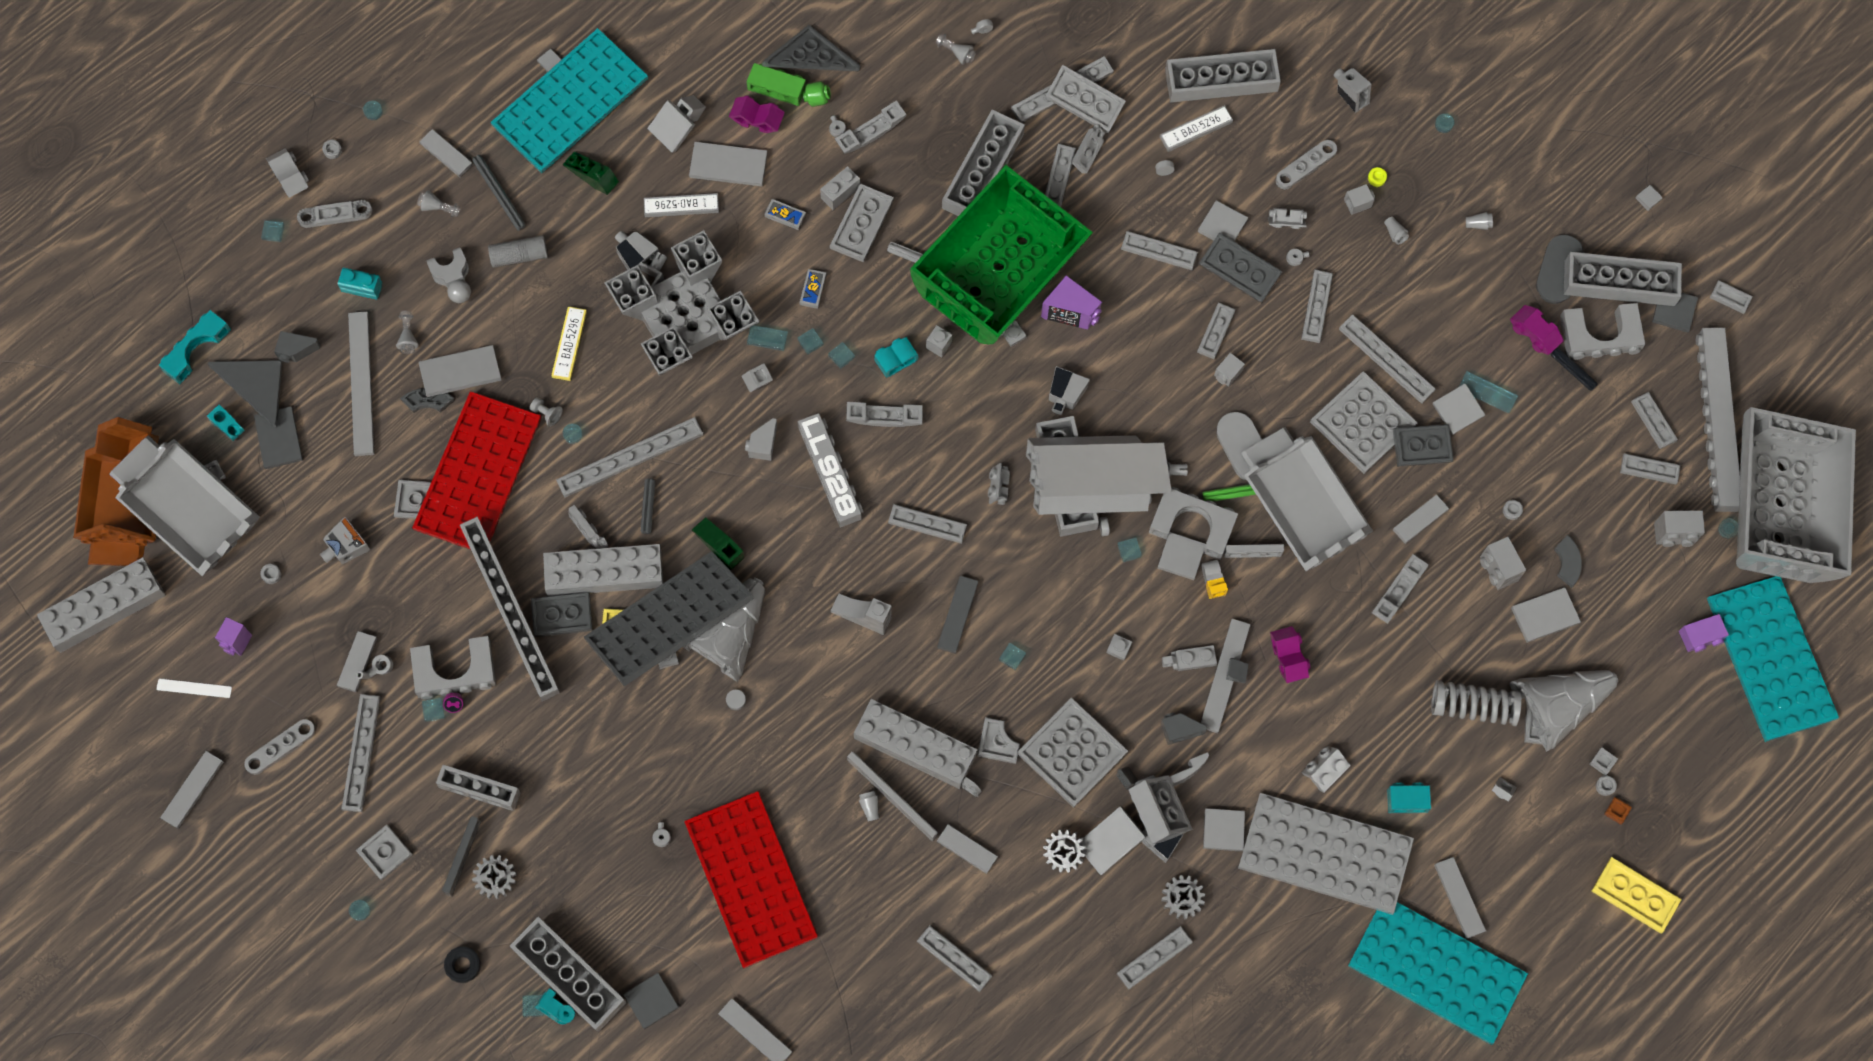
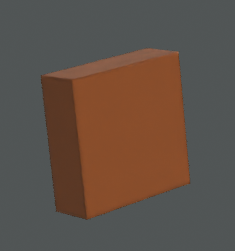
(1617, 810)

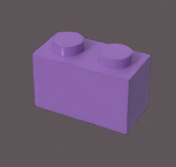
(1704, 633)
(233, 637)

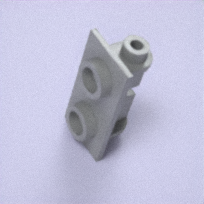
(1295, 220)
(998, 475)

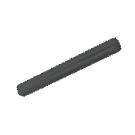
(499, 192)

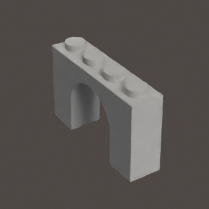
(1581, 344)
(1220, 519)
(479, 675)

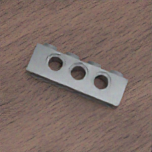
(478, 787)

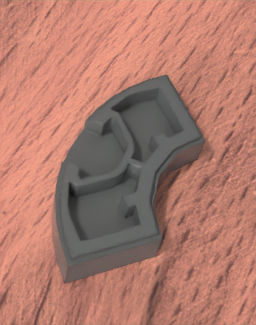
(418, 400)
(1570, 561)

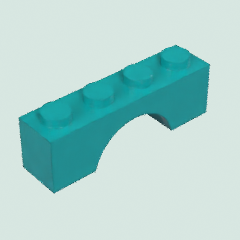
(208, 329)

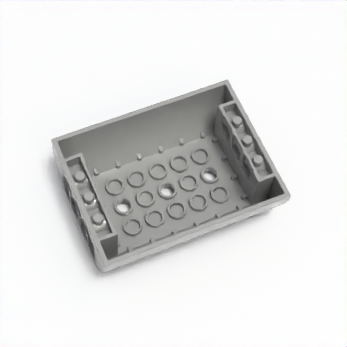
(1814, 496)

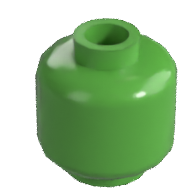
(816, 94)

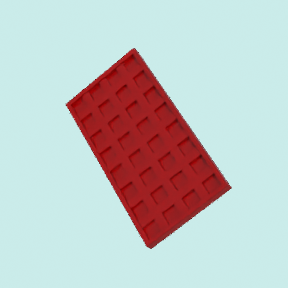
(477, 469)
(750, 880)

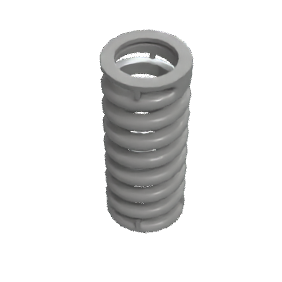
(1441, 692)

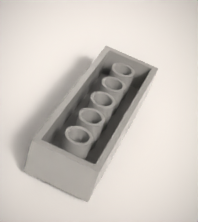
(1222, 75)
(984, 160)
(1622, 278)
(1067, 523)
(603, 570)
(101, 605)
(915, 743)
(568, 974)

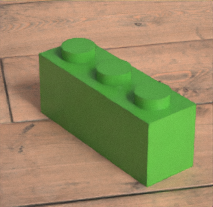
(776, 84)

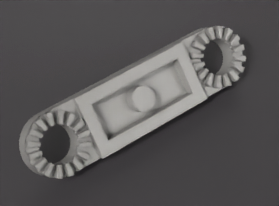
(1306, 164)
(334, 213)
(280, 747)

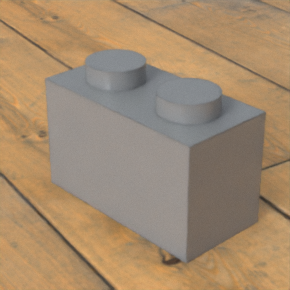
(840, 188)

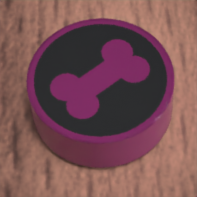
(453, 702)

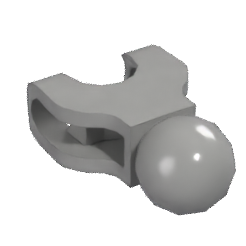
(452, 276)

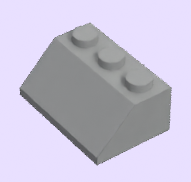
(1160, 809)

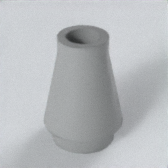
(1480, 221)
(1396, 230)
(869, 804)

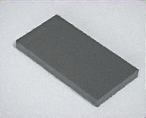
(1240, 267)

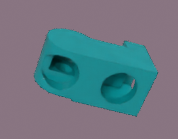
(225, 422)
(554, 1009)

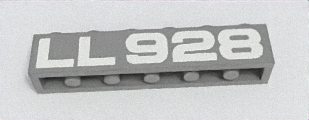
(829, 470)

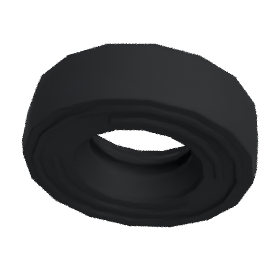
(462, 977)

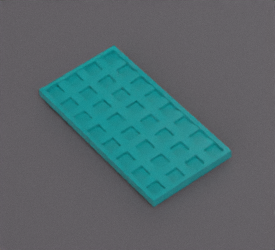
(569, 100)
(1773, 659)
(1439, 971)

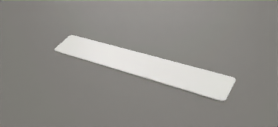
(194, 688)

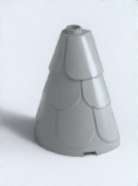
(732, 637)
(1564, 700)

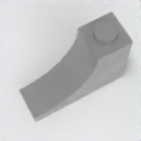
(869, 614)

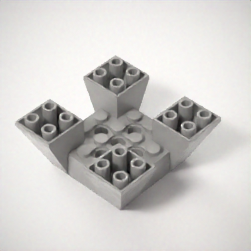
(654, 305)

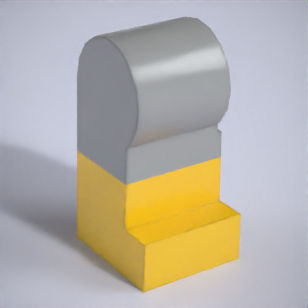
(1214, 579)

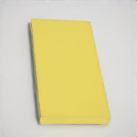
(1636, 895)

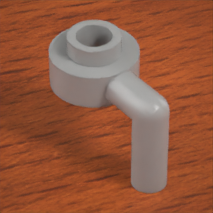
(377, 667)

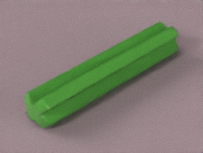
(1228, 493)

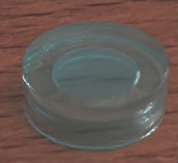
(372, 110)
(1444, 123)
(572, 433)
(1728, 528)
(359, 910)

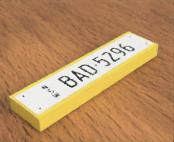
(569, 343)

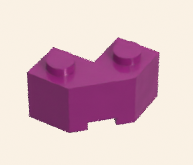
(748, 112)
(1543, 336)
(1287, 648)

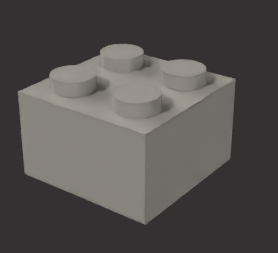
(1679, 528)
(1502, 563)

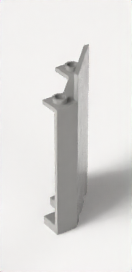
(1096, 474)
(1304, 497)
(182, 502)

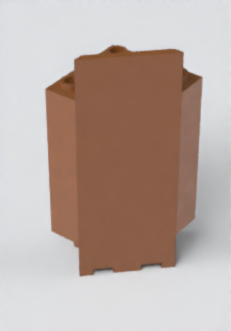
(101, 520)

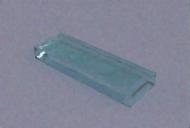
(1489, 392)

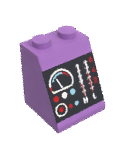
(1071, 305)

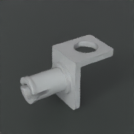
(654, 268)

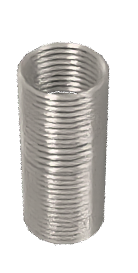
(511, 252)

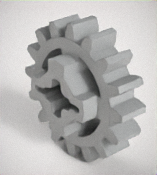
(1066, 859)
(486, 877)
(1189, 902)

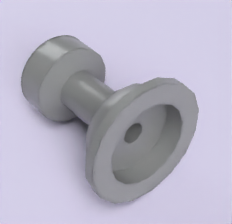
(551, 415)

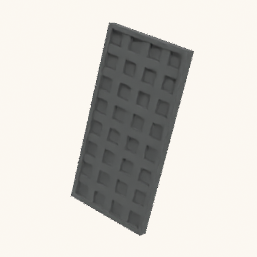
(668, 618)

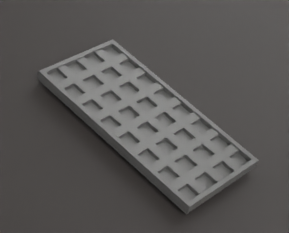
(1326, 853)

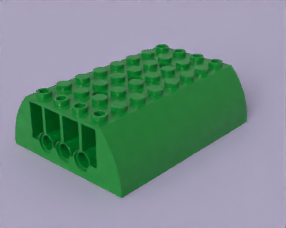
(988, 235)

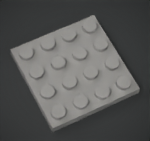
(1362, 422)
(1072, 752)

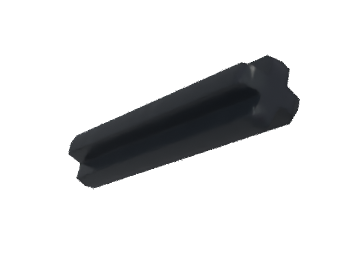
(1574, 369)

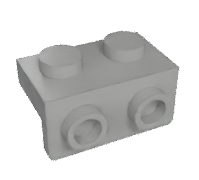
(1326, 768)

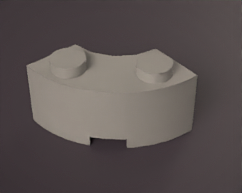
(287, 173)

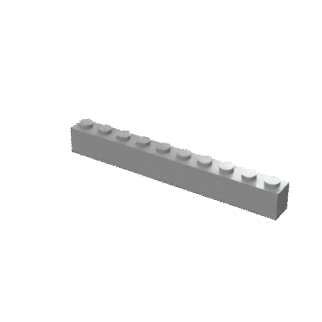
(1719, 419)
(509, 609)

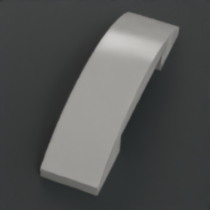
(872, 129)
(884, 415)
(1400, 589)
(1194, 766)

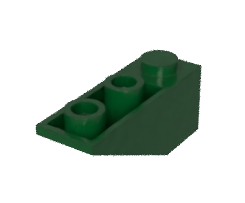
(591, 172)
(719, 543)

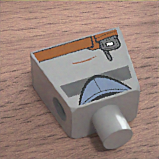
(343, 543)

